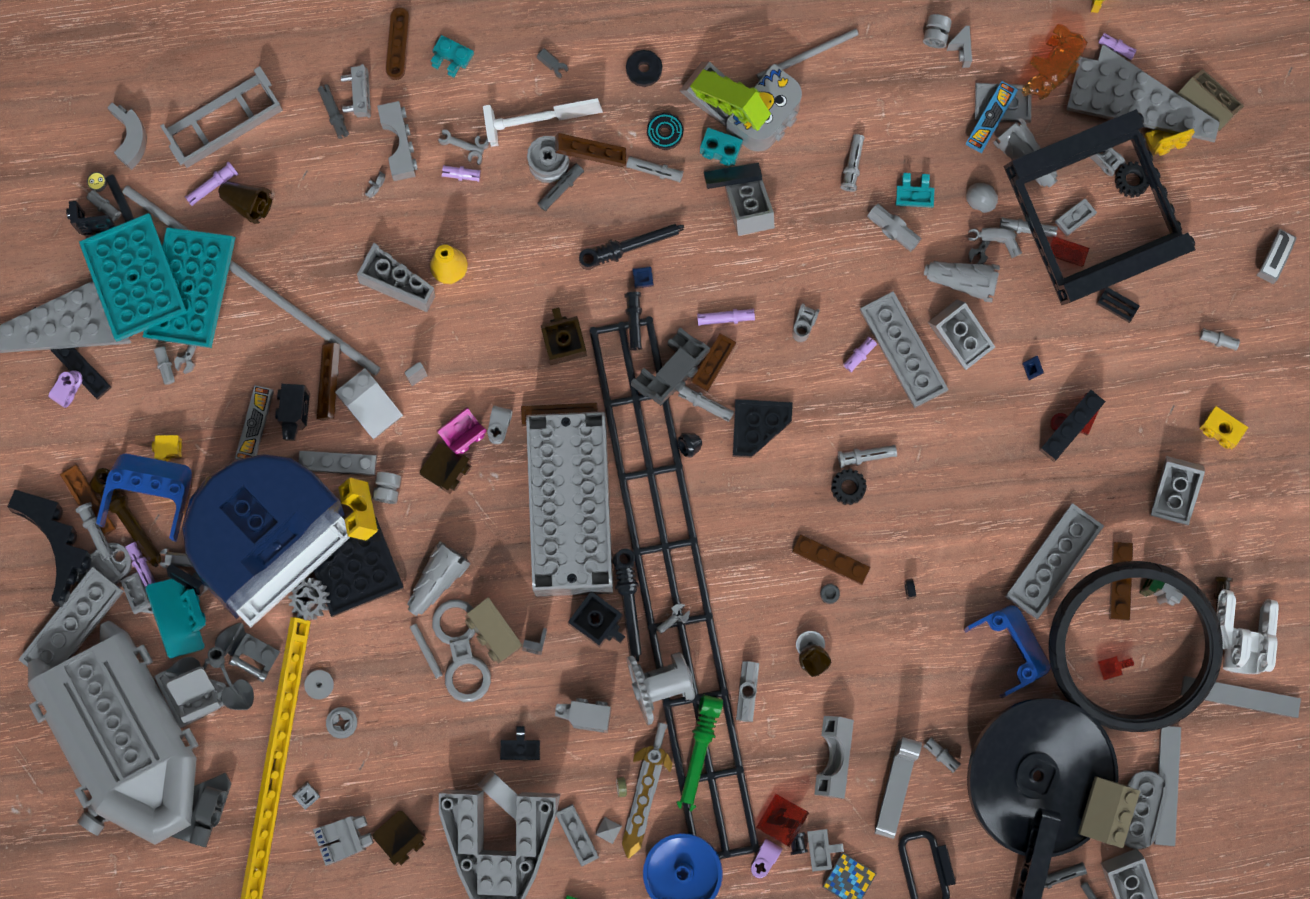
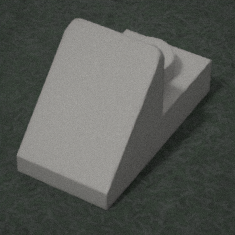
(962, 43)

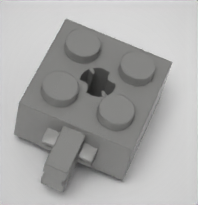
(585, 715)

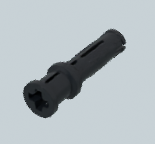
(634, 311)

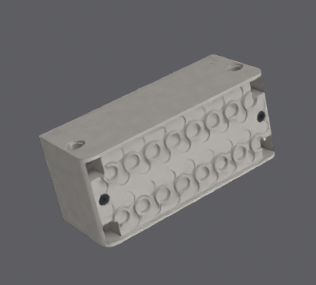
(569, 504)

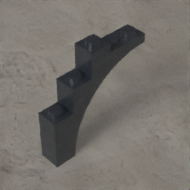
(68, 559)

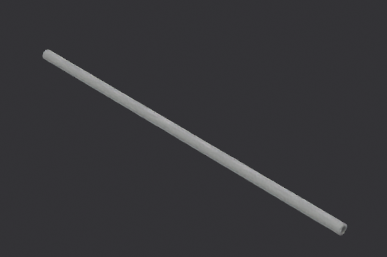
(262, 288)

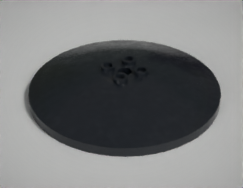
(1031, 737)

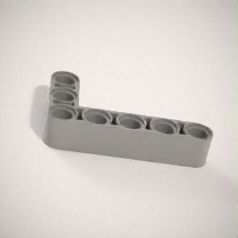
(893, 799)

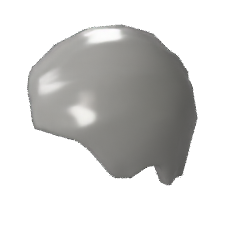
(982, 197)

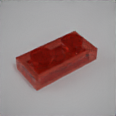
(1069, 251)

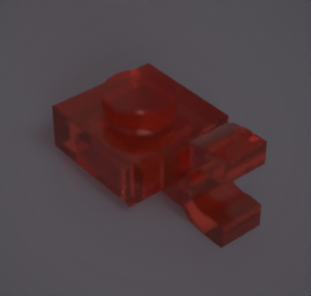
(1112, 667)

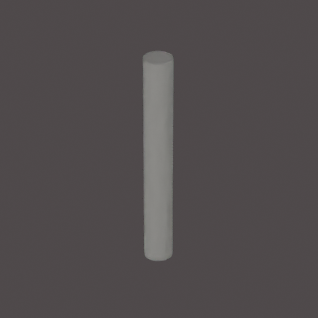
(426, 651)

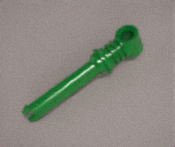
(709, 708)

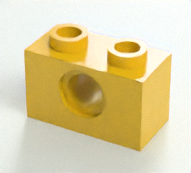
(1234, 428)

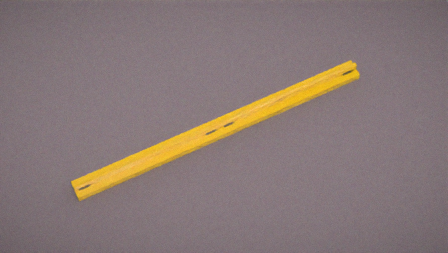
(277, 749)

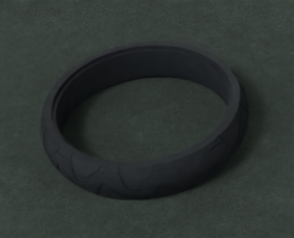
(1196, 693)

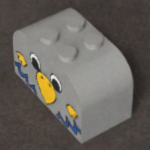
(782, 98)

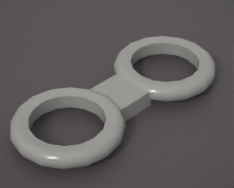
(461, 653)

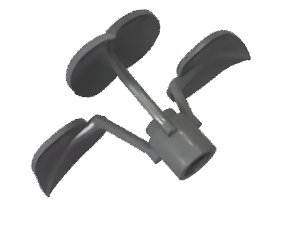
(238, 695)

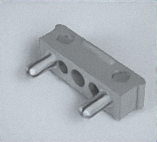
(360, 91)

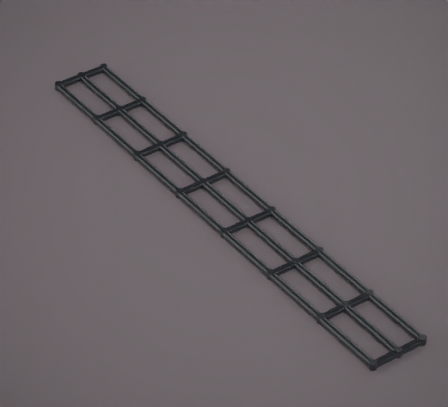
(665, 547)

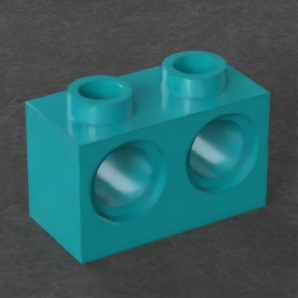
(723, 142)

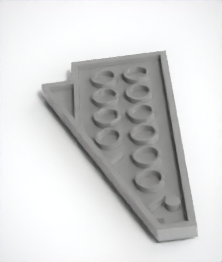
(1117, 87)
(61, 323)

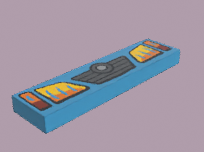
(991, 117)

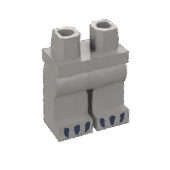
(349, 839)

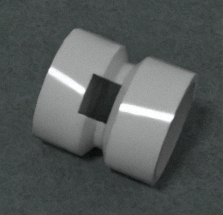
(937, 30)
(387, 487)
(92, 823)

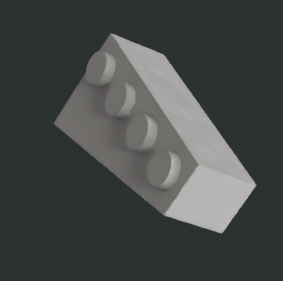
(394, 279)

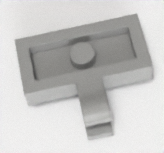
(821, 850)

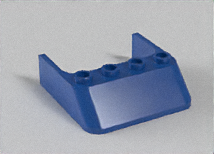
(151, 478)

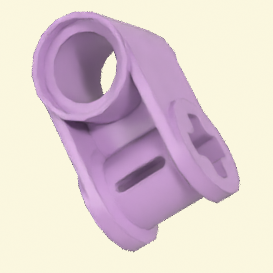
(66, 388)
(767, 856)

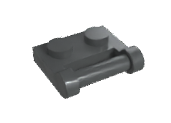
(256, 650)

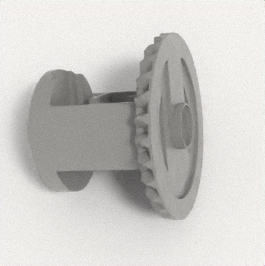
(660, 683)

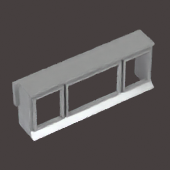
(252, 122)

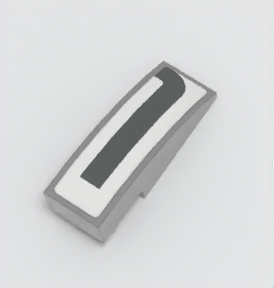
(1276, 256)

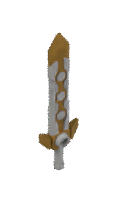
(645, 790)

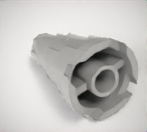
(1018, 142)
(973, 279)
(437, 576)

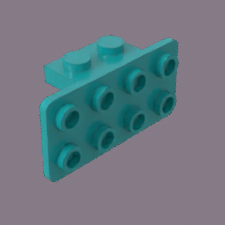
(177, 617)

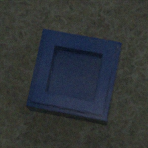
(643, 277)

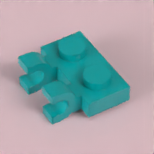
(453, 52)
(915, 196)

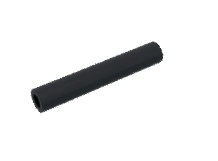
(119, 197)

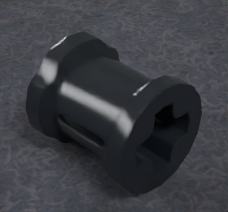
(800, 847)

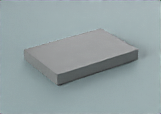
(1019, 107)

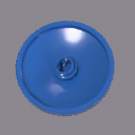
(683, 869)

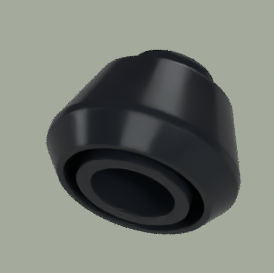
(689, 444)

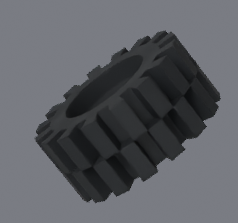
(1124, 186)
(856, 478)

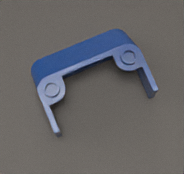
(1036, 661)

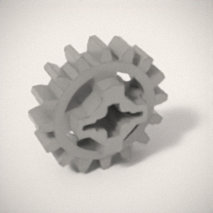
(312, 590)

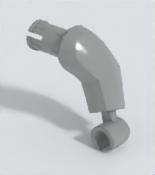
(1000, 235)

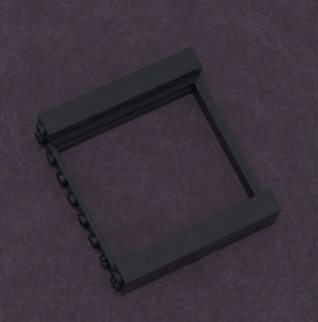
(1074, 150)

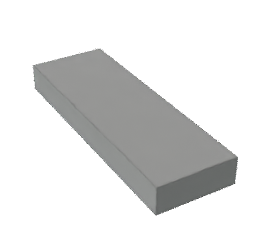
(577, 835)

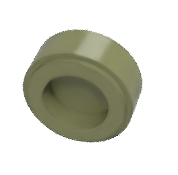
(621, 787)

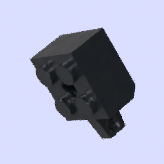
(292, 409)
(608, 618)

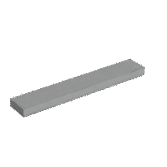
(1249, 698)
(1169, 770)

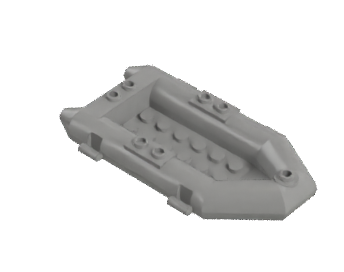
(119, 735)

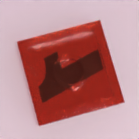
(782, 820)

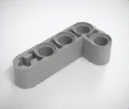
(499, 792)

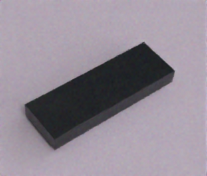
(732, 175)

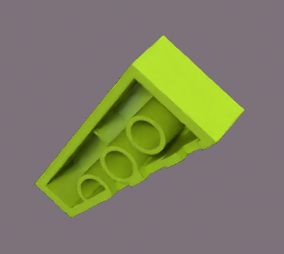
(731, 98)

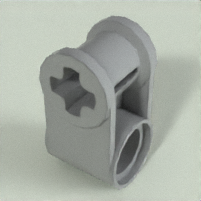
(1106, 159)
(805, 319)
(499, 421)

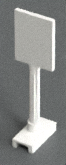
(563, 112)

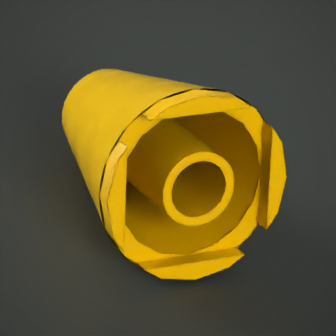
(448, 264)

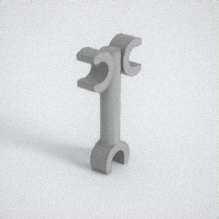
(476, 150)

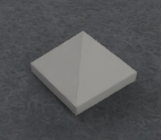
(608, 830)

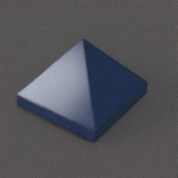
(1033, 368)

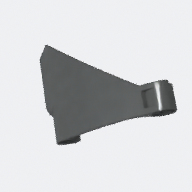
(207, 810)

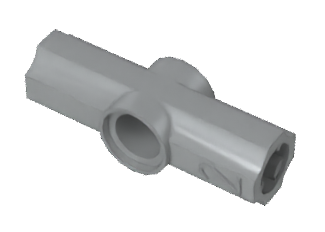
(894, 227)
(749, 678)

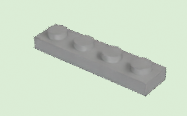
(338, 462)

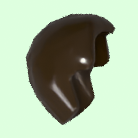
(814, 660)

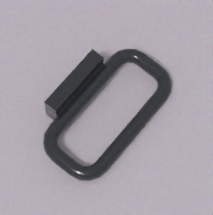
(941, 861)

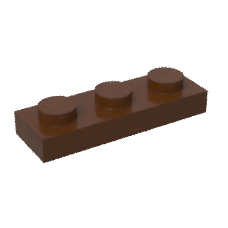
(713, 362)

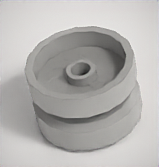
(544, 162)

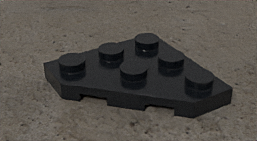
(758, 424)

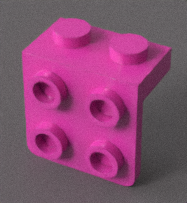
(461, 431)

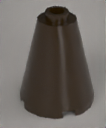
(247, 200)

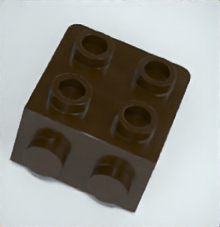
(445, 468)
(399, 838)

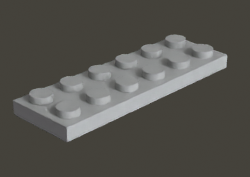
(904, 349)
(1054, 561)
(74, 620)

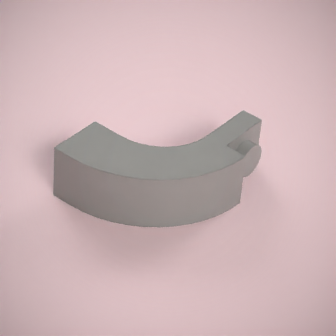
(135, 143)

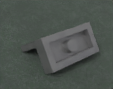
(534, 647)

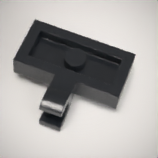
(520, 748)

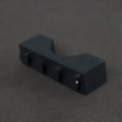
(1072, 425)

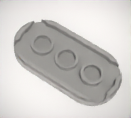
(1148, 809)

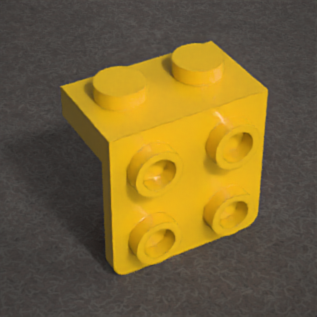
(1162, 142)

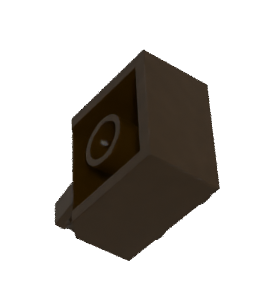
(566, 328)

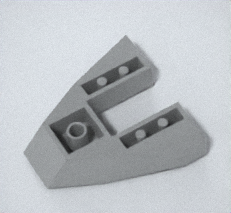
(495, 872)

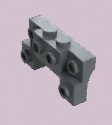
(676, 371)

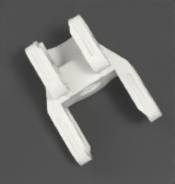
(1247, 650)

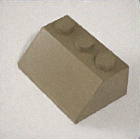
(1211, 98)
(492, 631)
(1109, 812)

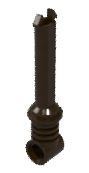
(119, 506)

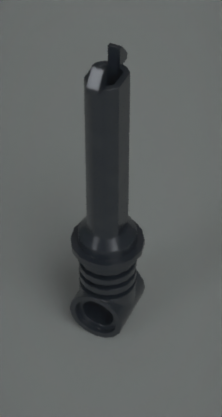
(614, 250)
(627, 588)

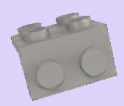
(193, 694)

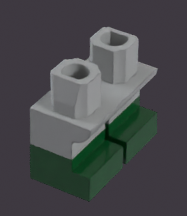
(1162, 590)

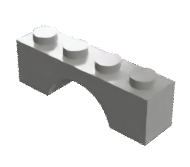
(401, 162)
(838, 735)

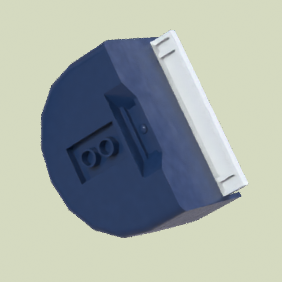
(260, 531)

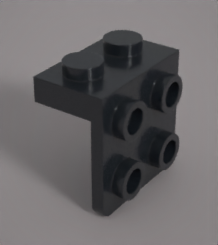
(87, 225)

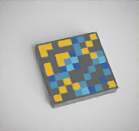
(849, 878)

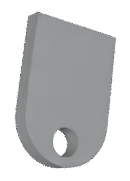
(110, 568)

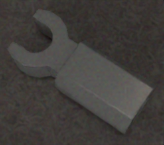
(551, 62)

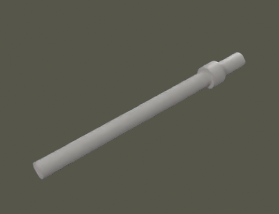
(812, 52)

